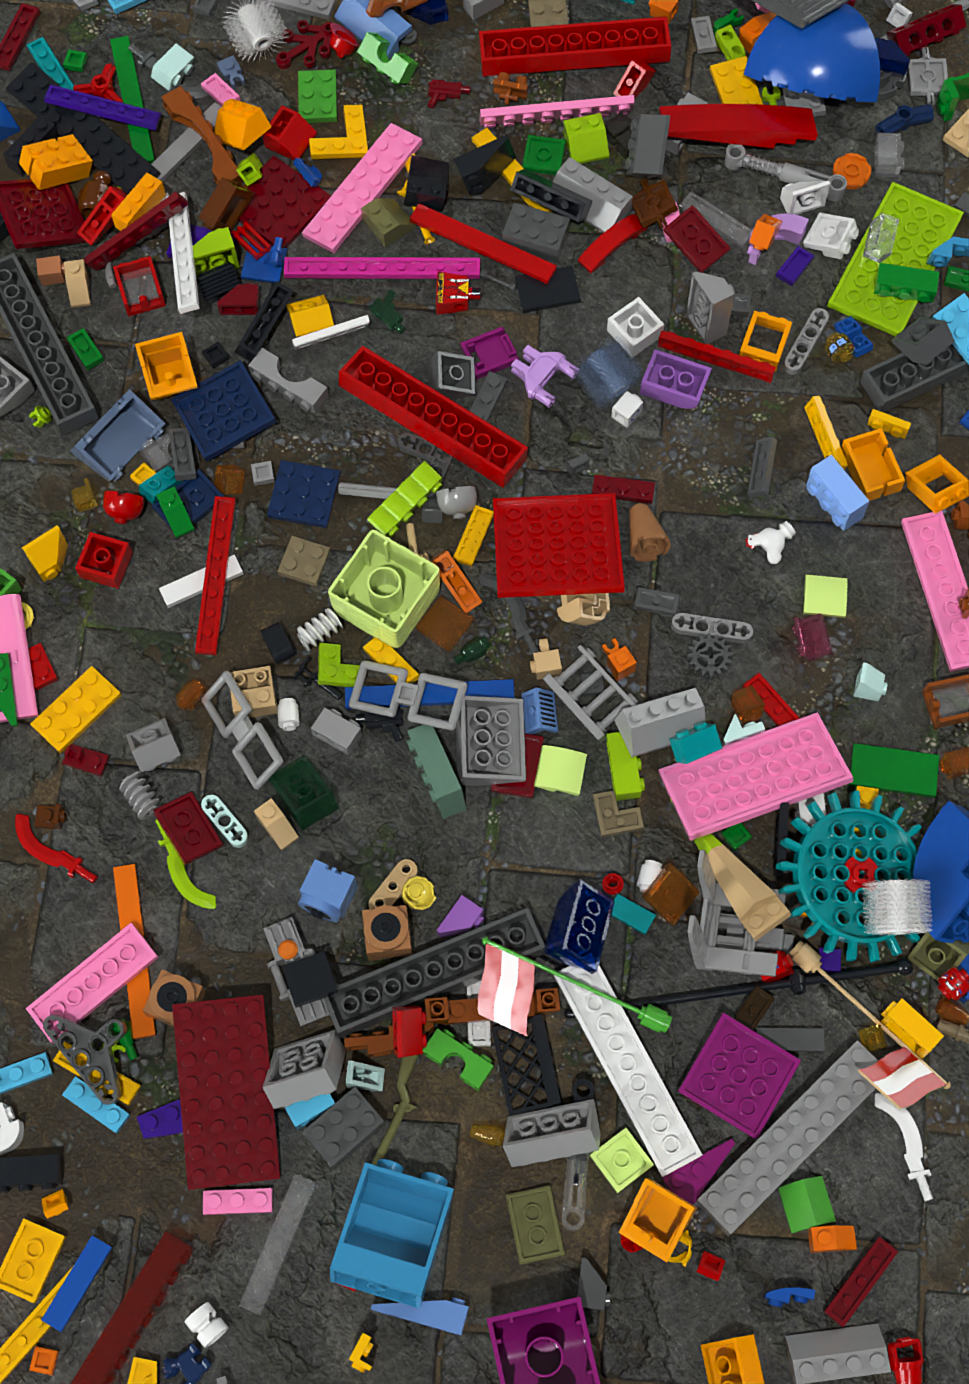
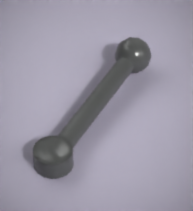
(483, 274)

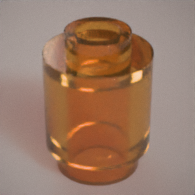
(190, 695)

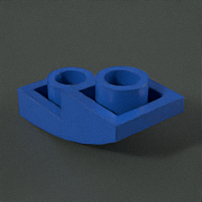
(854, 332)
(782, 1296)

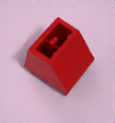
(288, 134)

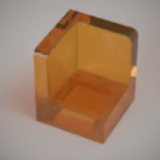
(229, 479)

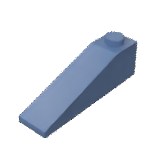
(440, 1314)

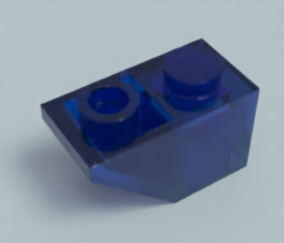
(430, 12)

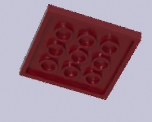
(282, 203)
(38, 215)

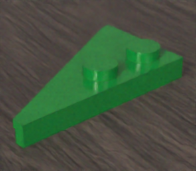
(7, 696)

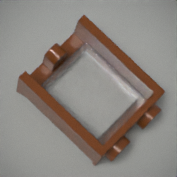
(948, 701)

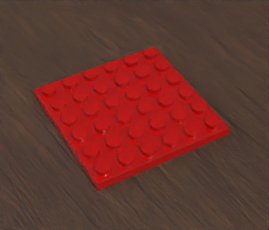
(557, 545)

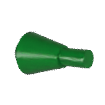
(127, 1041)

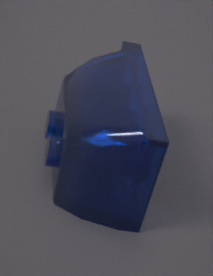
(580, 927)

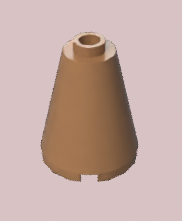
(646, 534)

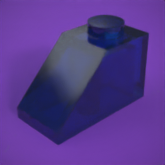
(891, 56)

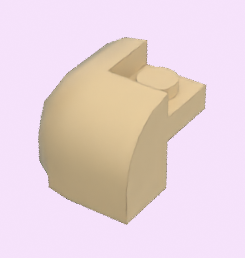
(584, 608)

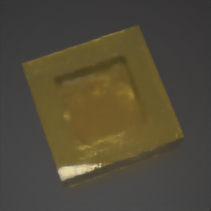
(872, 1038)

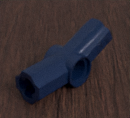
(905, 117)

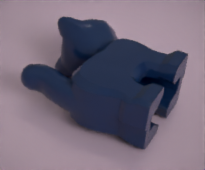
(187, 1364)

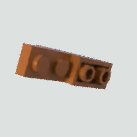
(378, 1043)

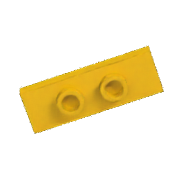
(473, 536)

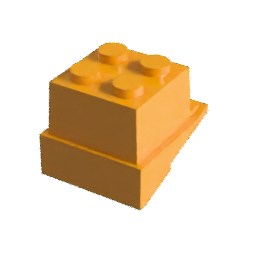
(166, 366)
(657, 1219)

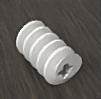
(318, 628)

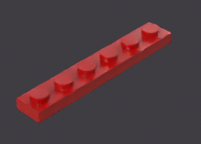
(716, 356)

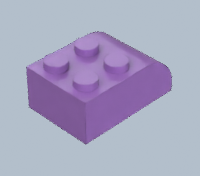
(674, 380)

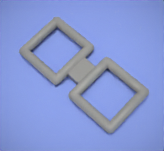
(408, 695)
(242, 730)

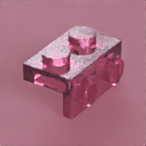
(812, 637)

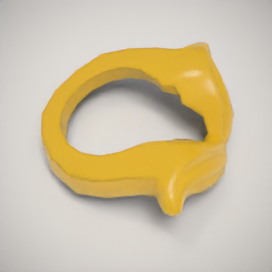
(684, 1258)

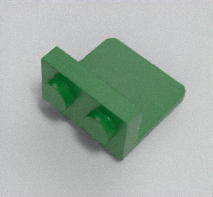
(952, 91)

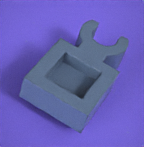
(231, 70)

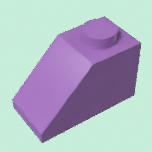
(461, 919)

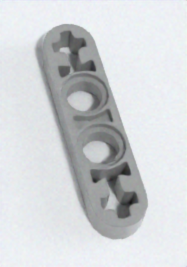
(804, 340)
(712, 624)

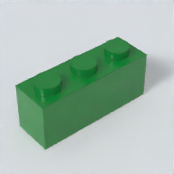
(906, 282)

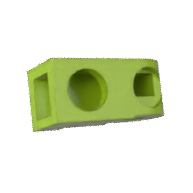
(729, 43)
(249, 169)

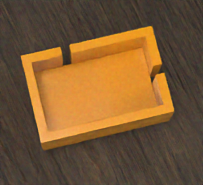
(55, 161)
(867, 466)

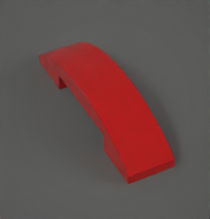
(610, 241)

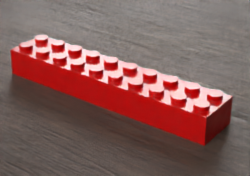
(574, 46)
(433, 416)

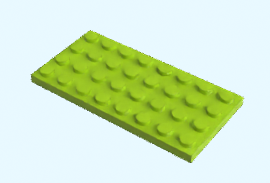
(920, 230)

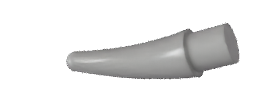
(110, 278)

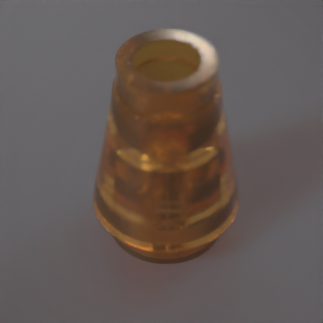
(951, 1011)

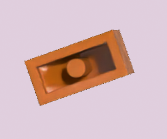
(765, 232)
(831, 1238)

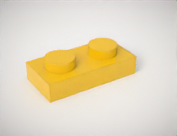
(888, 423)

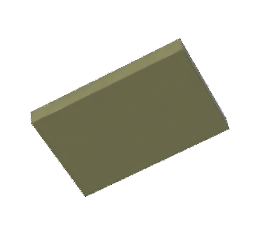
(535, 1225)

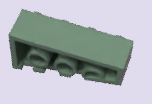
(436, 770)

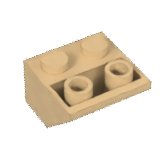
(258, 690)

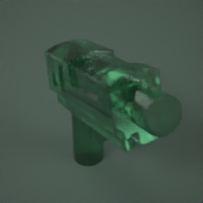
(385, 311)

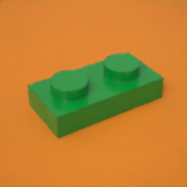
(85, 349)

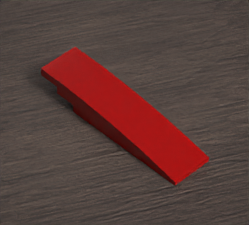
(741, 123)

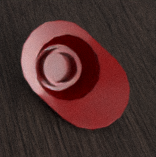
(342, 40)

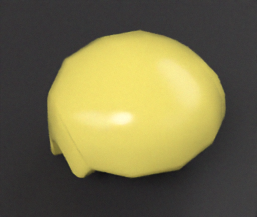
(418, 893)

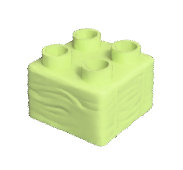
(385, 589)

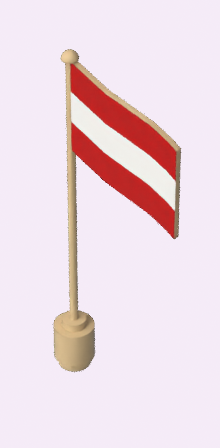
(899, 1074)

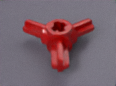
(101, 85)

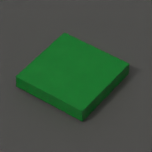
(543, 154)

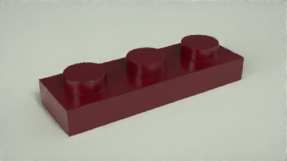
(624, 488)

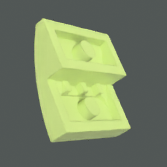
(825, 596)
(560, 770)

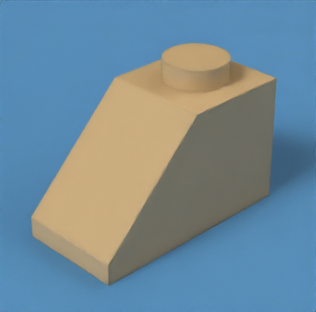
(77, 283)
(276, 824)

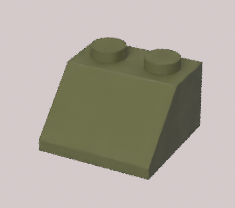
(386, 220)
(936, 956)

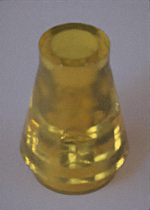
(488, 1134)

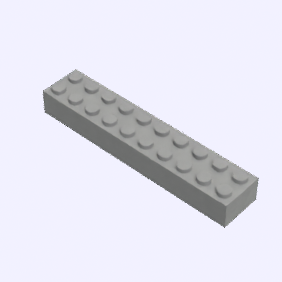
(789, 1141)

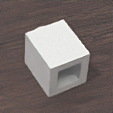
(627, 409)

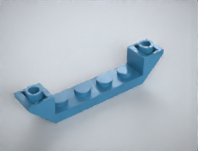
(942, 255)

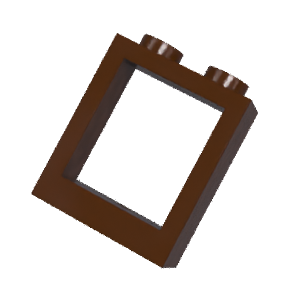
(226, 205)

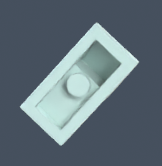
(736, 732)

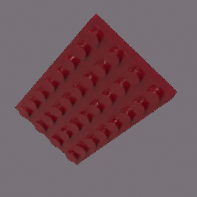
(222, 1099)

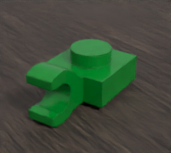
(727, 20)

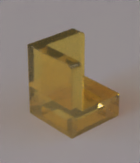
(84, 497)

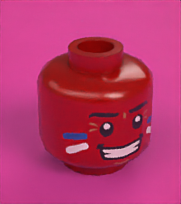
(954, 983)

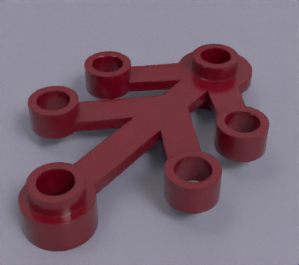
(307, 42)

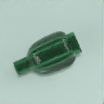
(472, 650)

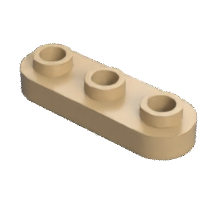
(397, 877)

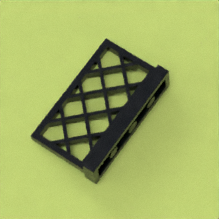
(546, 1061)

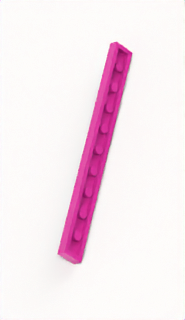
(379, 267)

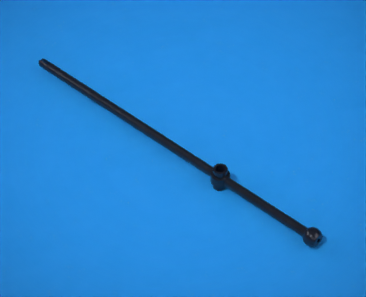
(796, 982)

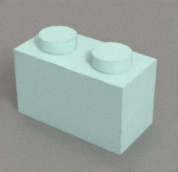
(172, 67)

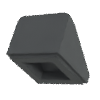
(431, 512)

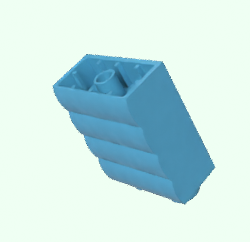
(392, 1233)

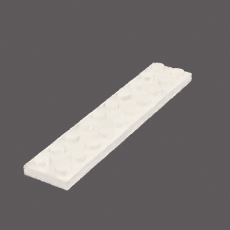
(630, 1071)

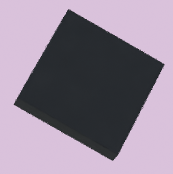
(310, 979)

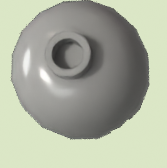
(457, 501)

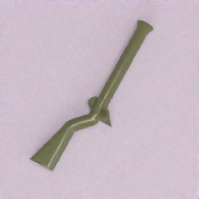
(406, 1067)

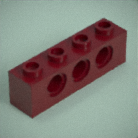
(954, 22)

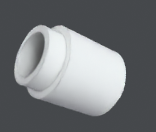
(288, 714)
(648, 874)

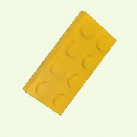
(76, 709)

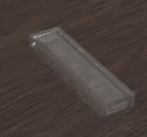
(719, 220)

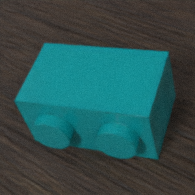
(695, 742)

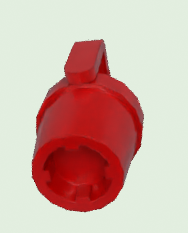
(907, 1369)

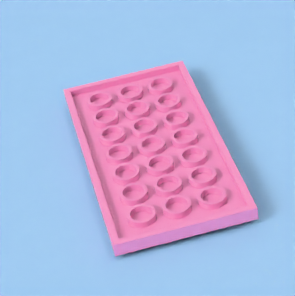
(755, 776)

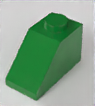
(175, 512)

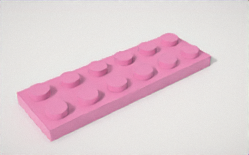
(95, 979)

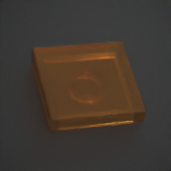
(444, 624)
(670, 894)

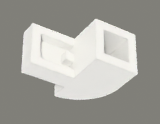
(10, 1131)

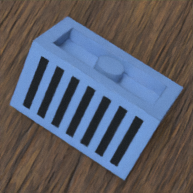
(539, 711)

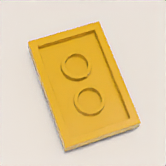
(732, 84)
(30, 1260)

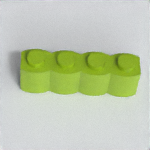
(405, 499)

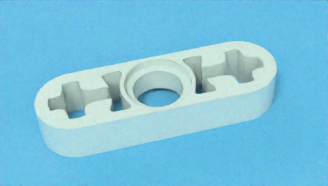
(229, 836)

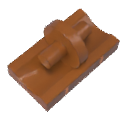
(510, 90)

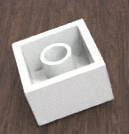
(635, 326)

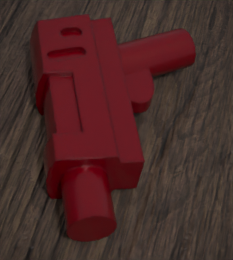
(440, 90)

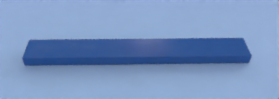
(434, 693)

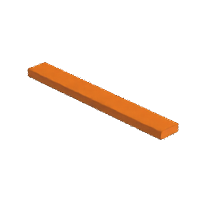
(130, 912)

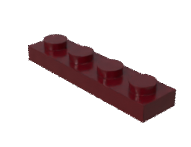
(17, 35)
(860, 1282)

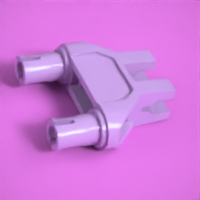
(540, 371)

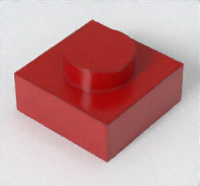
(710, 1266)

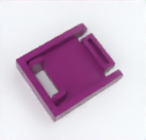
(491, 350)

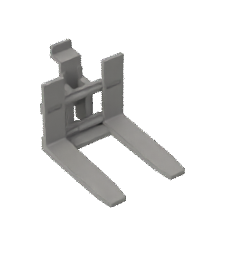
(736, 949)

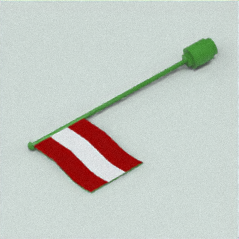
(509, 987)

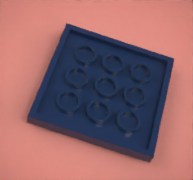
(223, 411)

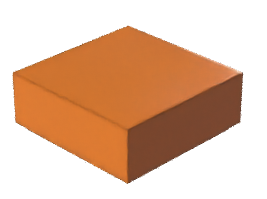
(44, 1360)

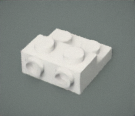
(831, 235)

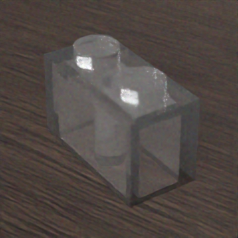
(888, 154)
(881, 237)

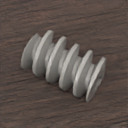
(138, 796)

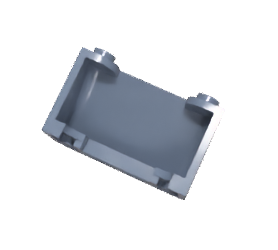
(118, 436)

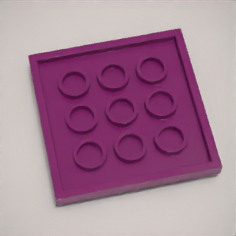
(739, 1076)

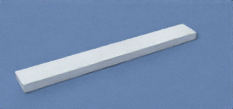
(183, 261)

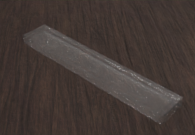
(277, 1244)

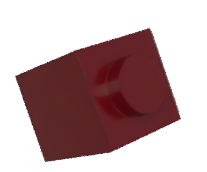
(241, 300)

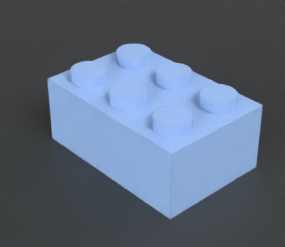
(837, 493)

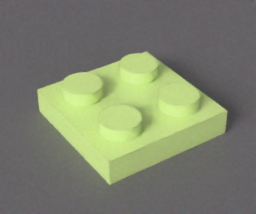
(621, 1160)

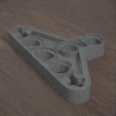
(96, 1060)

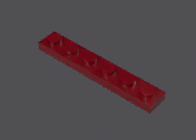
(135, 231)

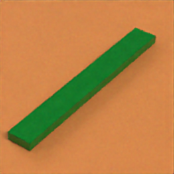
(131, 94)

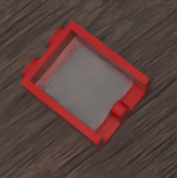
(139, 286)

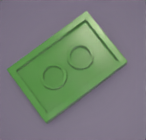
(317, 95)

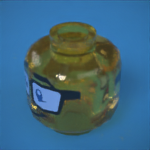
(839, 347)

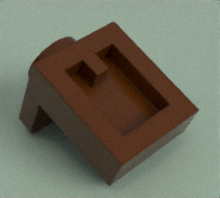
(50, 817)

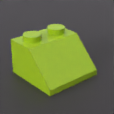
(586, 138)

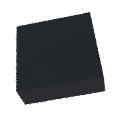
(215, 355)

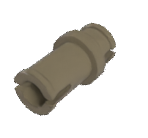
(953, 1030)

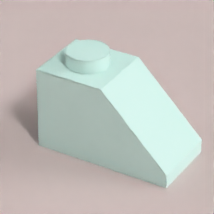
(870, 683)

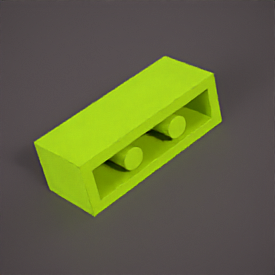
(623, 769)

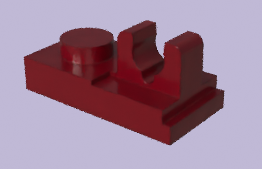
(85, 760)

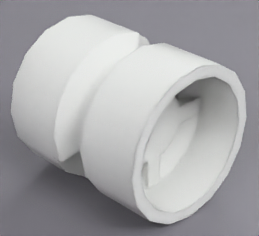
(206, 1325)

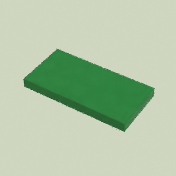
(894, 770)

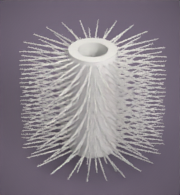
(255, 27)
(896, 903)

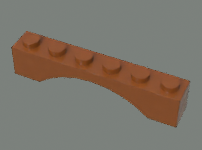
(182, 110)

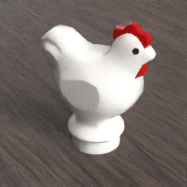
(772, 541)

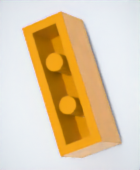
(140, 200)

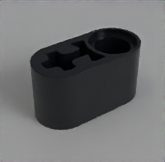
(277, 643)

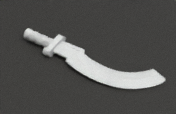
(913, 1143)

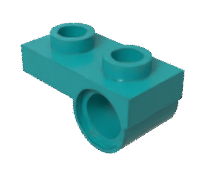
(158, 483)

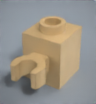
(546, 661)

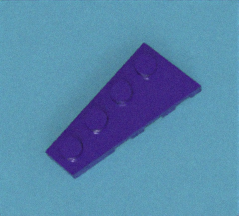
(161, 1121)

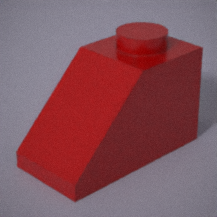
(634, 79)

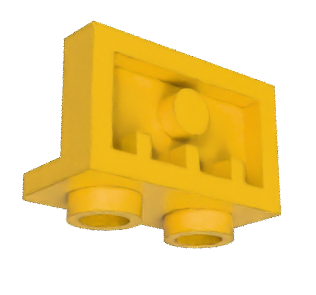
(361, 1349)

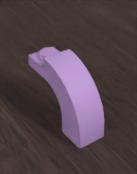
(791, 230)

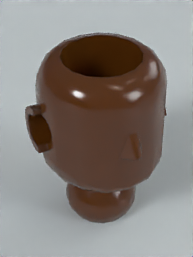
(93, 192)

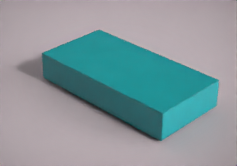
(632, 914)

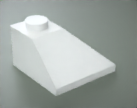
(804, 196)

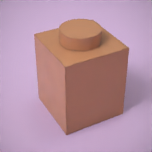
(50, 270)

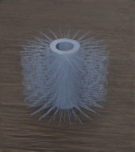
(608, 373)

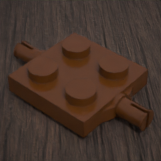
(653, 203)

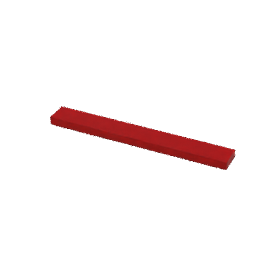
(483, 243)
(215, 576)

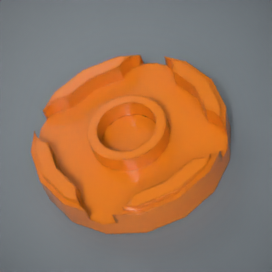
(854, 169)

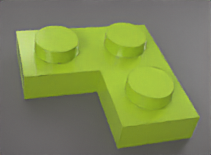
(331, 671)

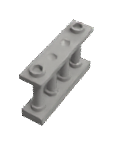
(570, 698)

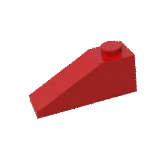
(100, 218)

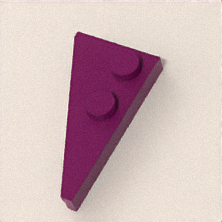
(693, 1177)

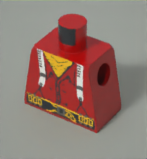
(454, 293)

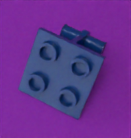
(268, 267)

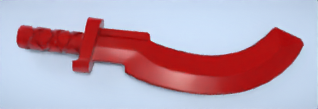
(47, 854)

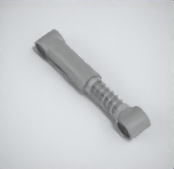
(785, 172)

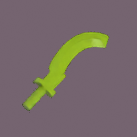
(180, 878)

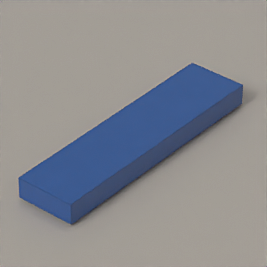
(76, 1283)

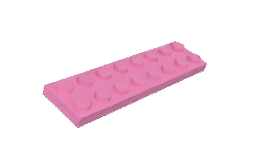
(557, 110)
(361, 186)
(941, 582)

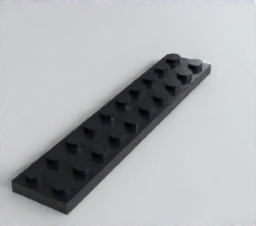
(99, 141)

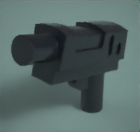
(388, 724)

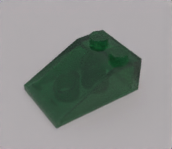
(303, 792)

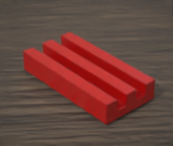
(242, 230)

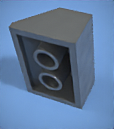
(647, 145)

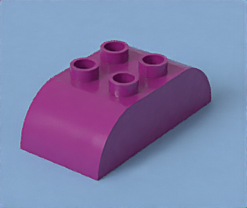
(544, 1345)

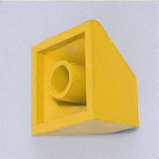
(47, 553)

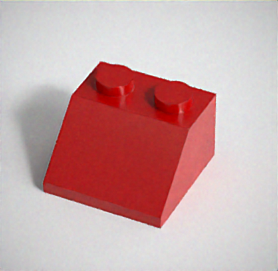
(408, 1031)

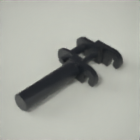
(314, 677)

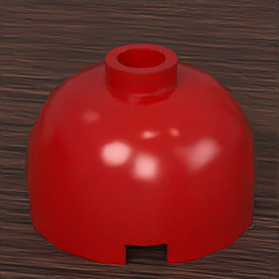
(122, 506)

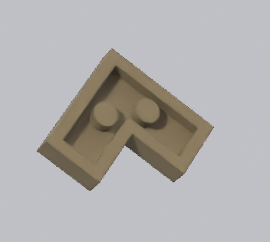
(611, 820)

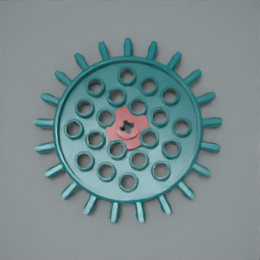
(806, 883)

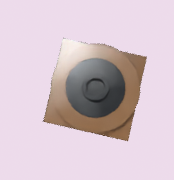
(387, 932)
(170, 990)

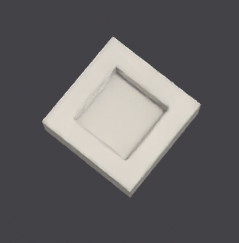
(899, 15)

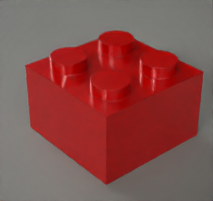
(104, 560)

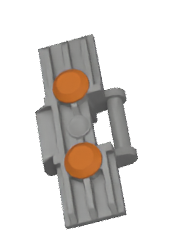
(287, 948)

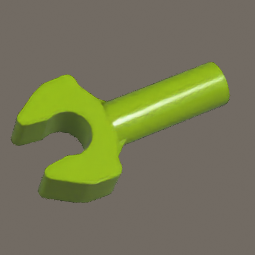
(771, 99)

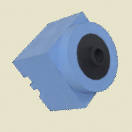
(327, 892)

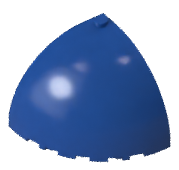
(825, 58)
(945, 865)

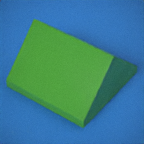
(806, 1204)

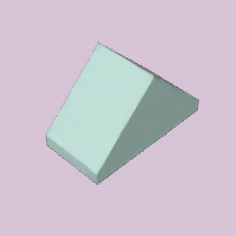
(364, 1076)

